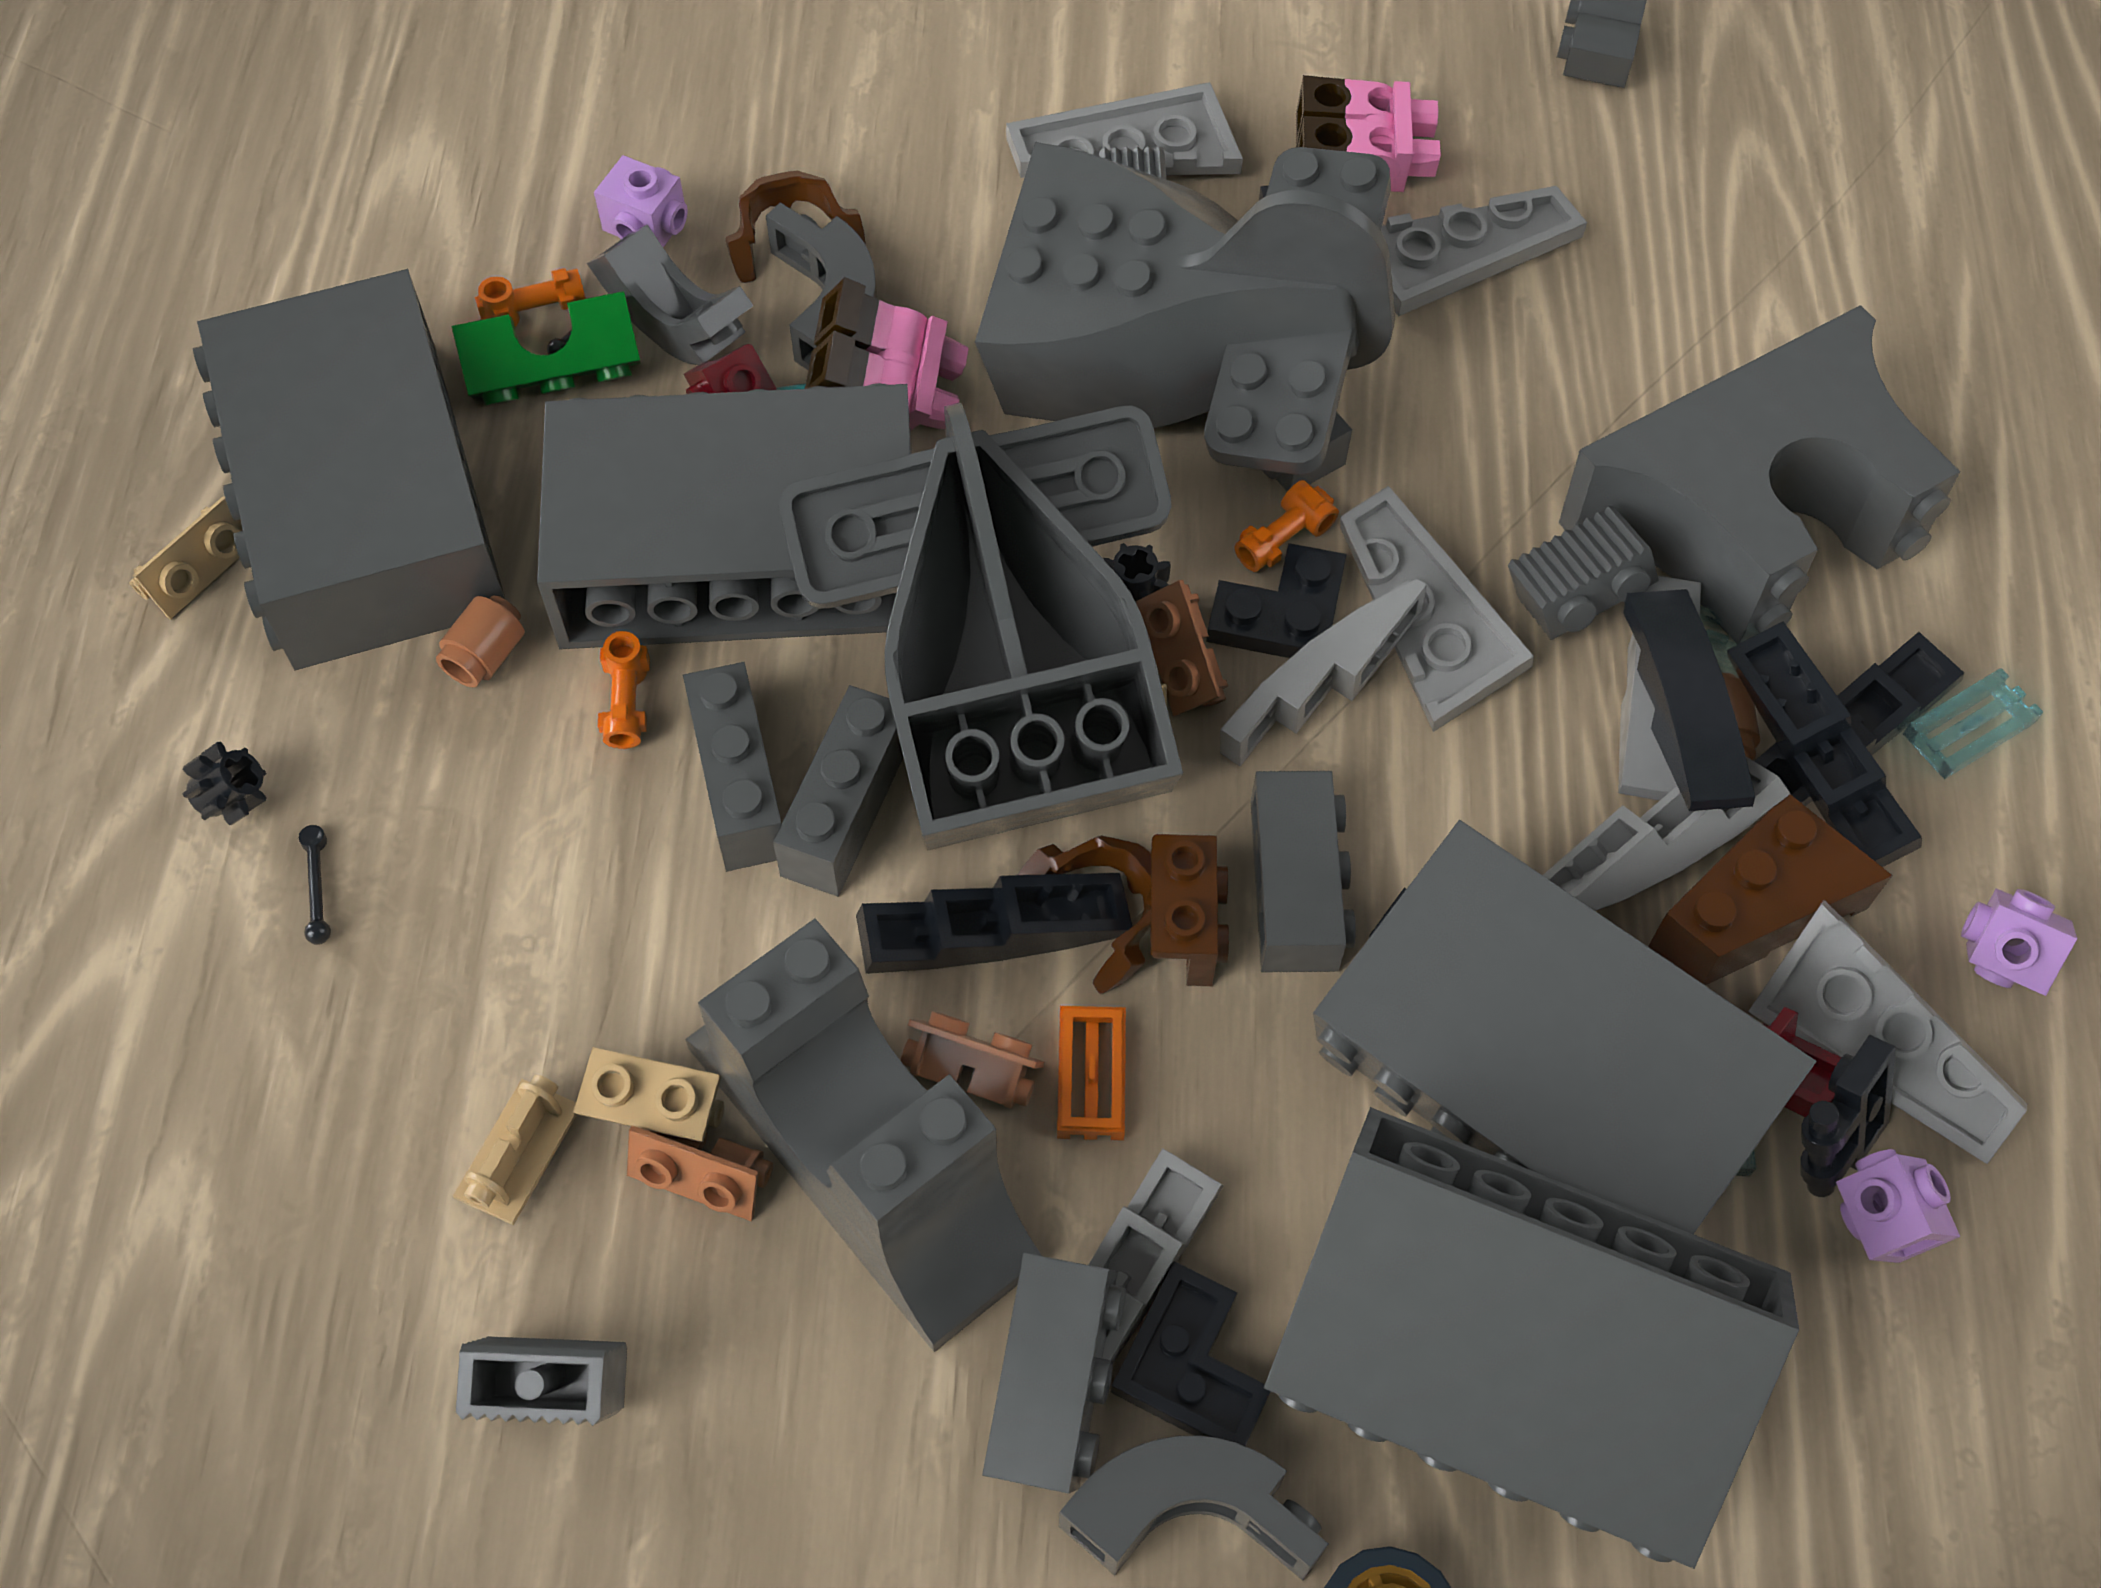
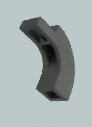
(823, 257)
(666, 303)
(1188, 1478)

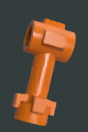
(500, 299)
(1304, 508)
(628, 667)

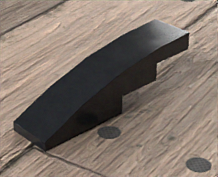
(1690, 701)
(1883, 702)
(1821, 745)
(993, 924)

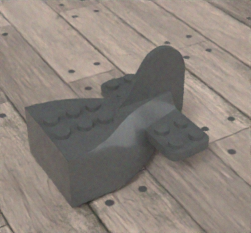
(1174, 306)
(1009, 637)

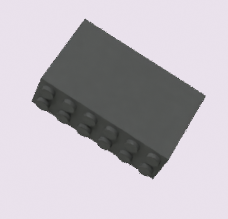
(344, 469)
(672, 517)
(1555, 1038)
(1536, 1338)

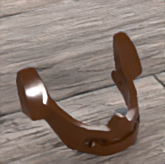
(770, 191)
(1136, 865)

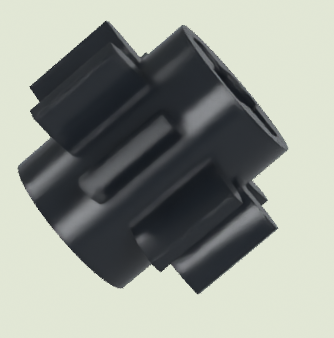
(1140, 570)
(224, 783)

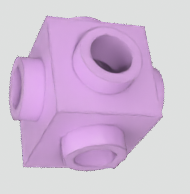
(641, 196)
(2018, 940)
(1896, 1206)

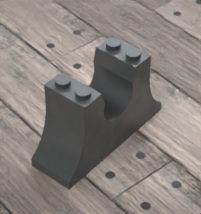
(1731, 461)
(884, 1160)

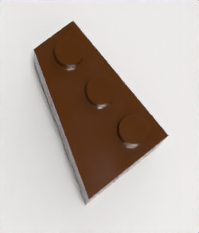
(1766, 893)

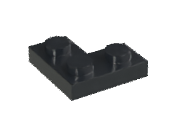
(1281, 619)
(1172, 1368)

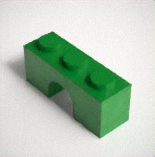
(498, 365)

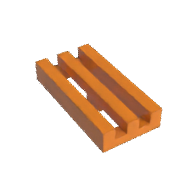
(1090, 1124)

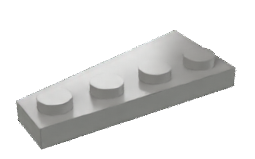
(1179, 120)
(1469, 245)
(1458, 642)
(1852, 993)

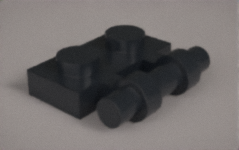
(1848, 1127)

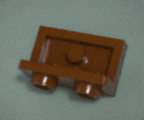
(1185, 904)

